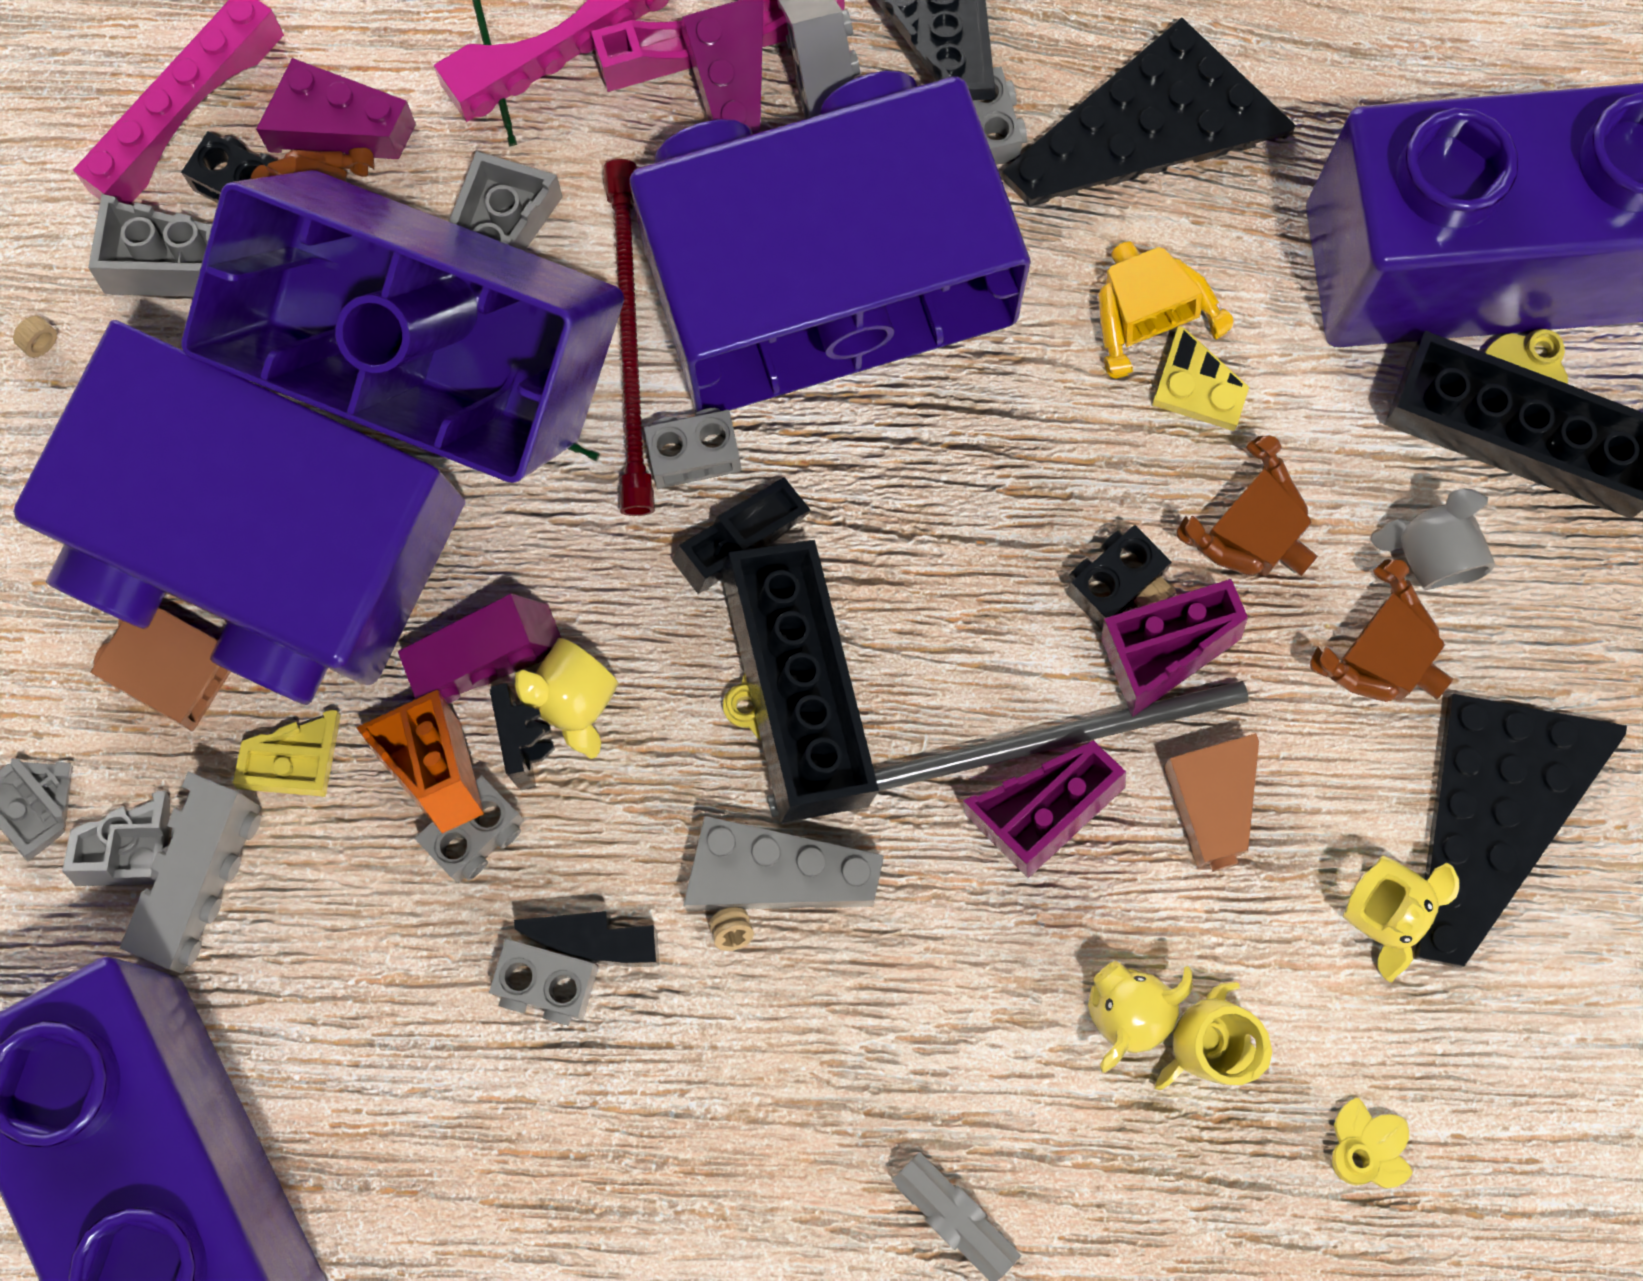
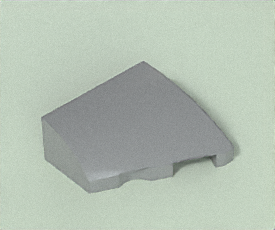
(119, 846)

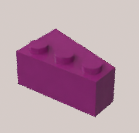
(727, 59)
(1171, 640)
(481, 647)

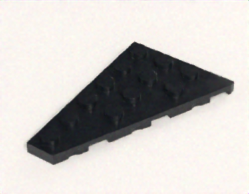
(948, 39)
(1156, 112)
(1499, 802)

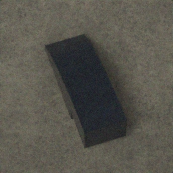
(743, 527)
(593, 940)

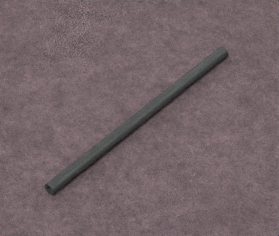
(1054, 737)

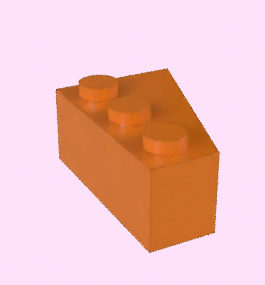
(428, 758)

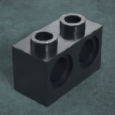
(214, 151)
(1123, 581)

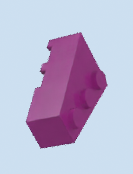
(333, 114)
(1048, 806)

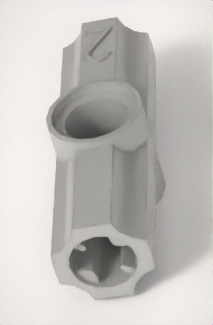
(956, 1218)

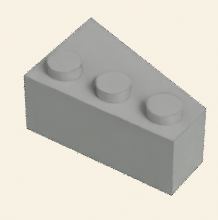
(819, 49)

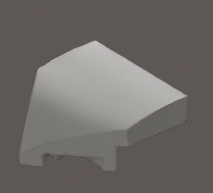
(34, 804)

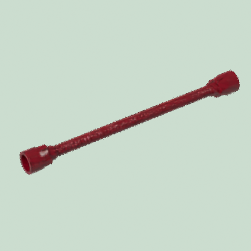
(636, 486)

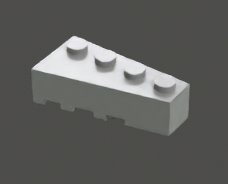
(506, 200)
(146, 250)
(776, 871)
(191, 873)

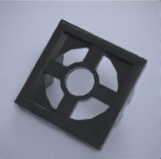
(519, 736)

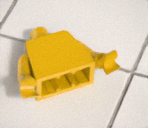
(1151, 296)

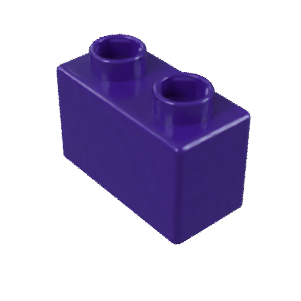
(1482, 216)
(829, 239)
(400, 321)
(239, 508)
(132, 1141)

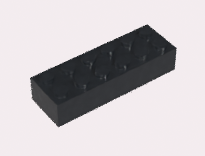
(1522, 423)
(799, 681)

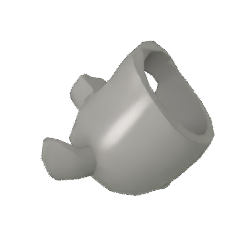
(1443, 542)

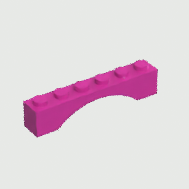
(649, 50)
(484, 74)
(130, 150)

